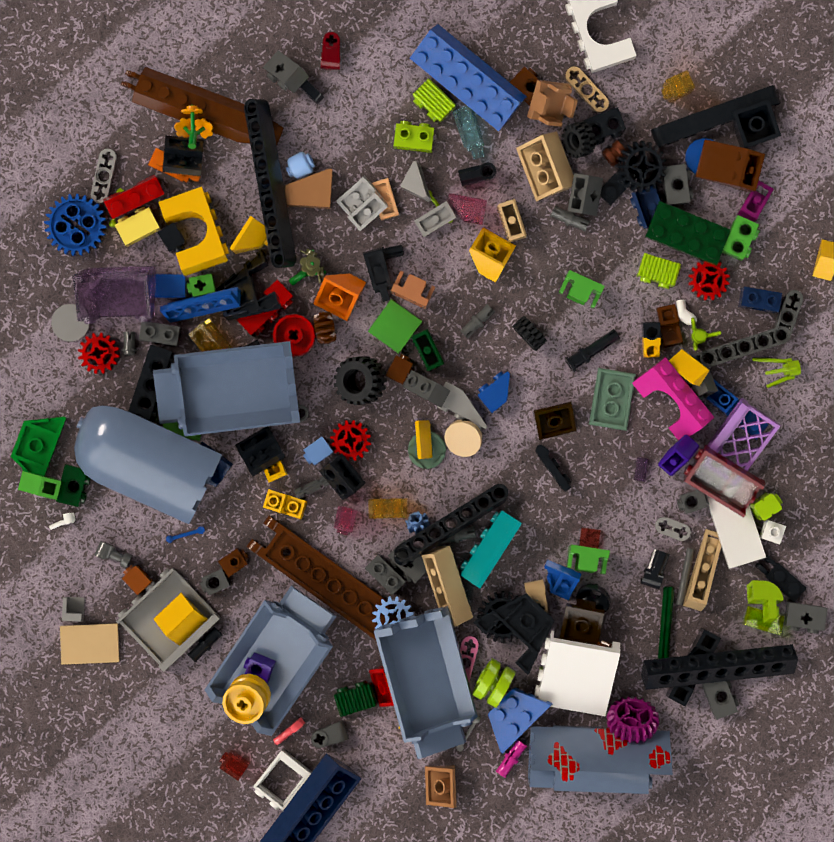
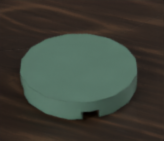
(438, 452)

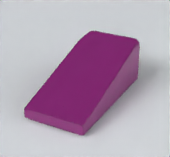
(755, 203)

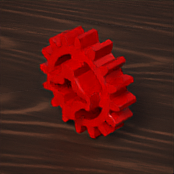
(703, 271)
(95, 341)
(359, 438)

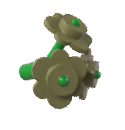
(310, 267)

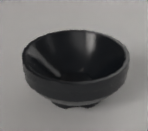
(602, 601)

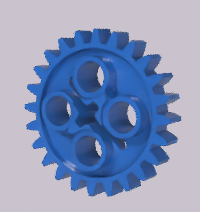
(66, 238)

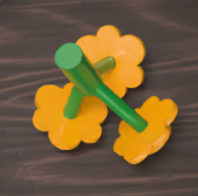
(187, 127)

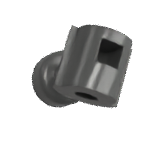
(107, 551)

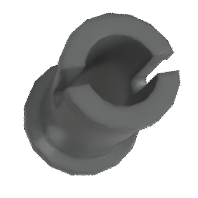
(129, 344)

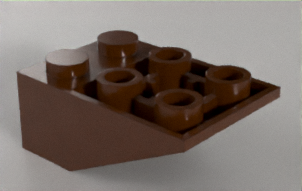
(730, 165)

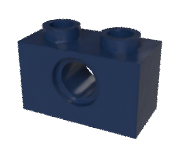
(760, 299)

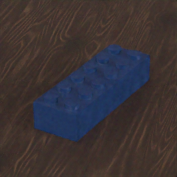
(314, 803)

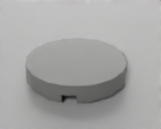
(66, 325)

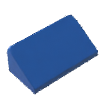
(170, 286)

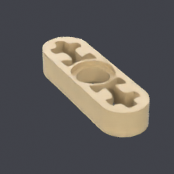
(574, 82)

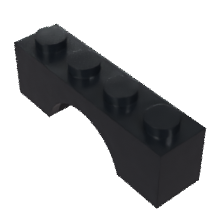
(704, 643)

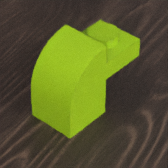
(766, 594)

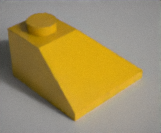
(250, 237)
(490, 254)

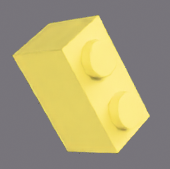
(137, 226)

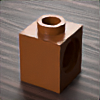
(136, 579)

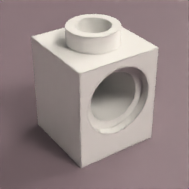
(772, 531)

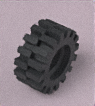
(578, 139)
(529, 333)

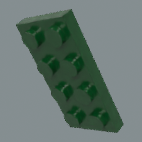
(687, 233)

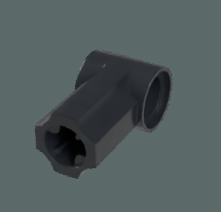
(474, 174)
(654, 571)

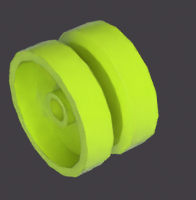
(491, 681)

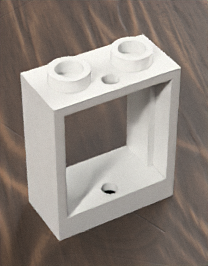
(293, 763)

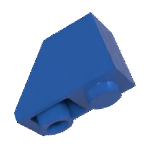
(495, 394)

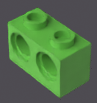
(736, 236)

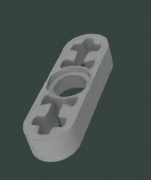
(101, 160)

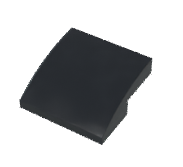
(180, 158)
(260, 451)

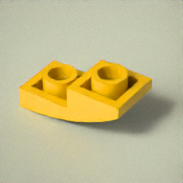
(285, 504)

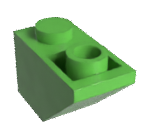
(39, 485)

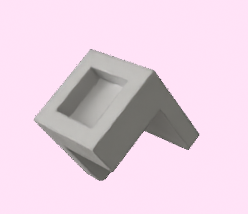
(73, 609)

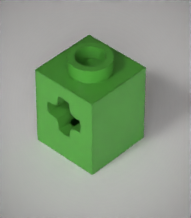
(205, 279)

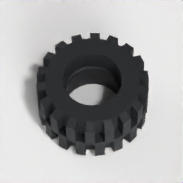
(346, 380)

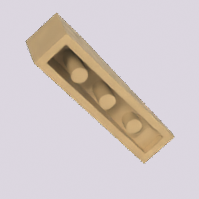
(703, 572)

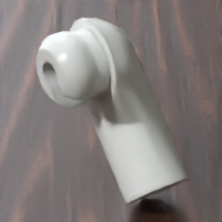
(683, 314)

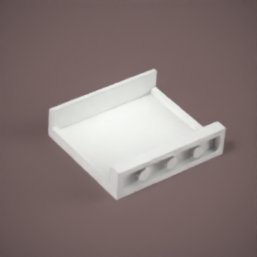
(577, 675)

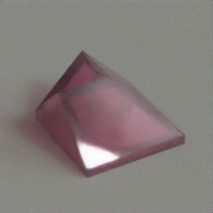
(468, 208)

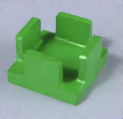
(581, 288)
(587, 558)

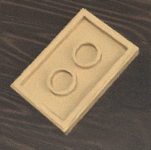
(89, 643)

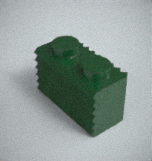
(427, 350)
(355, 698)

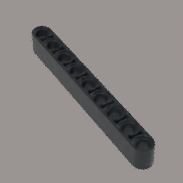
(270, 183)

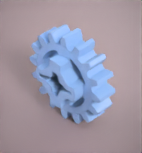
(381, 609)

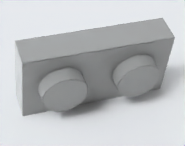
(435, 219)

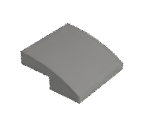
(362, 203)

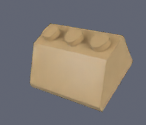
(546, 165)

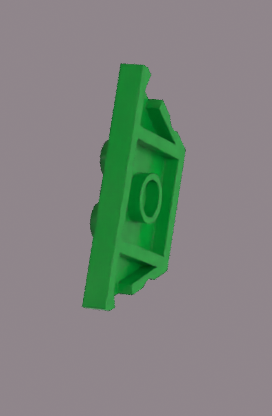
(37, 444)

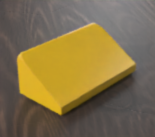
(689, 367)
(423, 439)

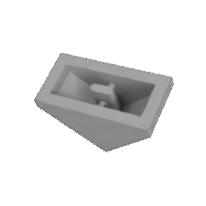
(415, 182)

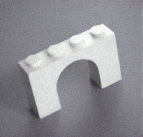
(597, 55)

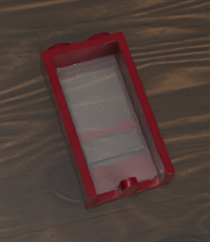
(723, 480)

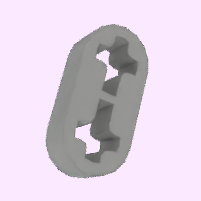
(675, 524)

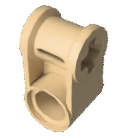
(537, 592)

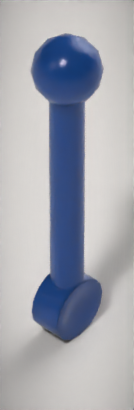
(200, 530)

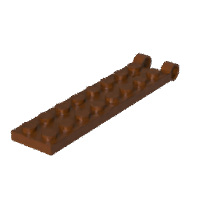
(322, 578)

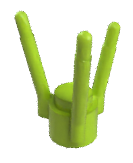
(699, 335)
(790, 368)

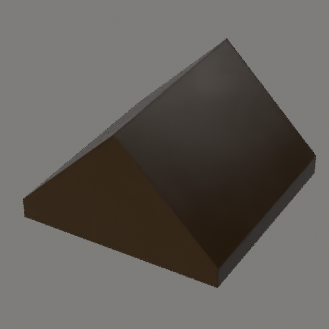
(554, 420)

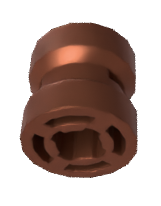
(612, 153)

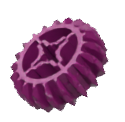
(633, 714)

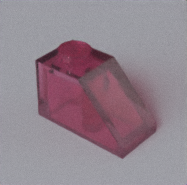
(345, 520)

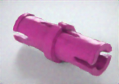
(511, 758)

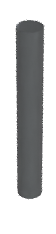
(685, 576)

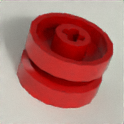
(295, 324)

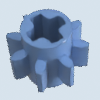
(417, 522)

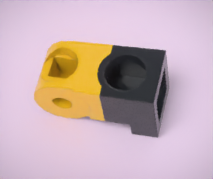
(651, 339)

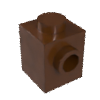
(400, 369)
(234, 561)

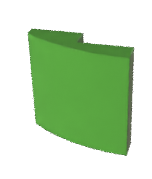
(395, 326)

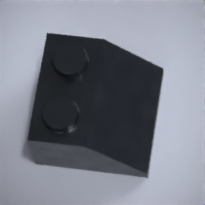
(755, 124)

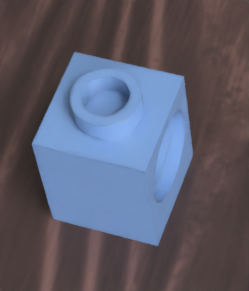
(317, 451)

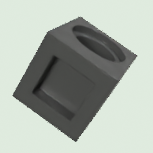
(700, 501)
(223, 579)

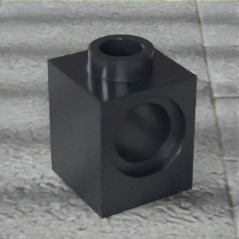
(172, 238)

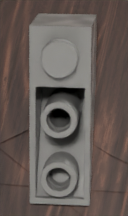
(461, 406)

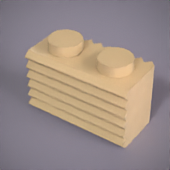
(511, 220)

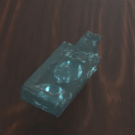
(469, 131)

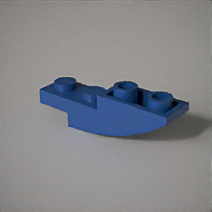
(726, 401)

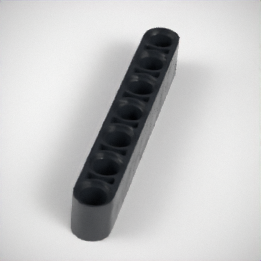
(710, 117)
(446, 532)

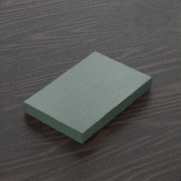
(612, 399)

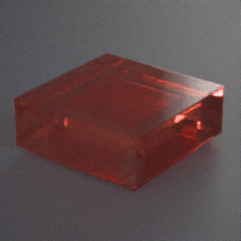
(589, 537)

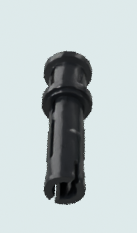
(584, 354)

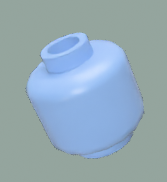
(300, 165)

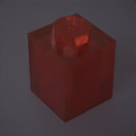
(233, 764)

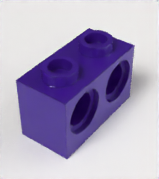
(264, 662)

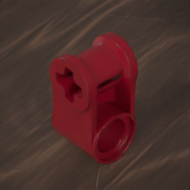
(330, 54)

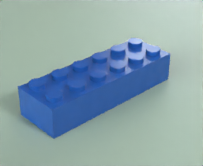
(468, 77)

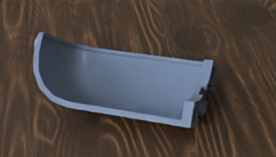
(144, 461)

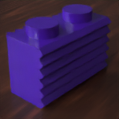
(678, 455)

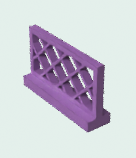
(733, 422)

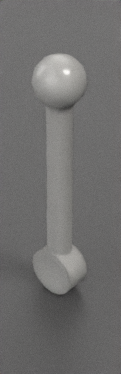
(460, 747)

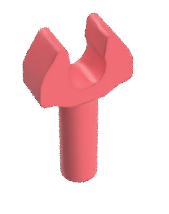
(289, 731)

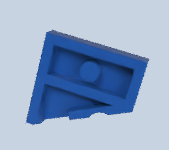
(561, 579)

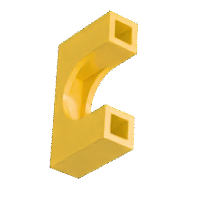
(196, 205)

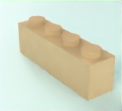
(447, 583)

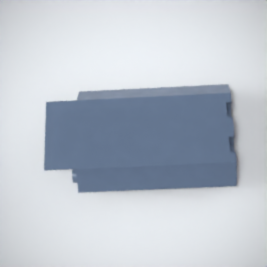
(228, 389)
(291, 636)
(427, 680)

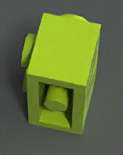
(413, 137)

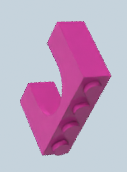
(665, 378)

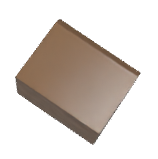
(440, 786)

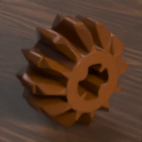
(324, 328)

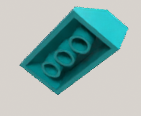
(490, 548)

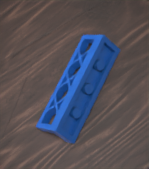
(202, 305)

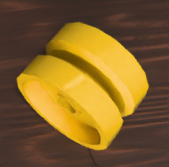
(246, 698)

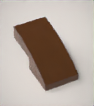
(669, 325)

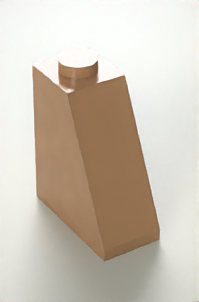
(311, 191)

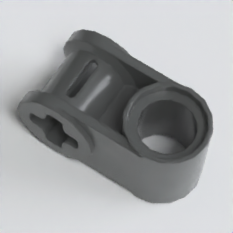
(333, 734)

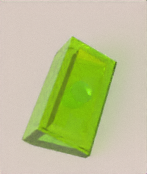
(754, 619)

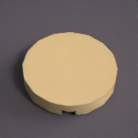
(463, 438)

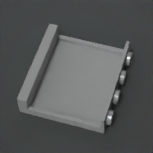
(144, 629)

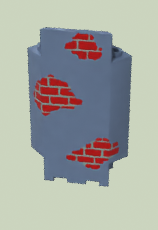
(595, 760)

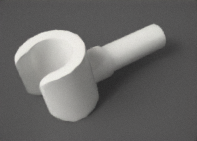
(68, 518)

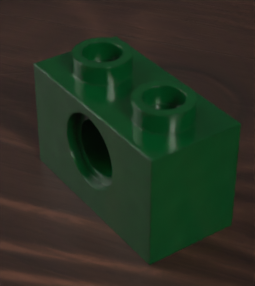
(65, 493)

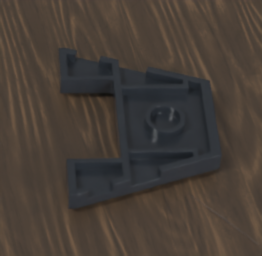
(250, 302)
(526, 621)

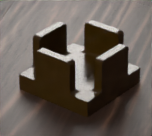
(582, 622)

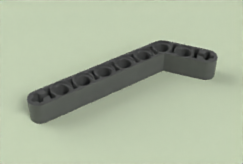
(752, 341)

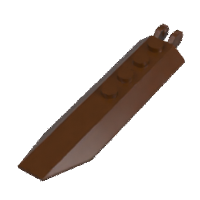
(172, 95)

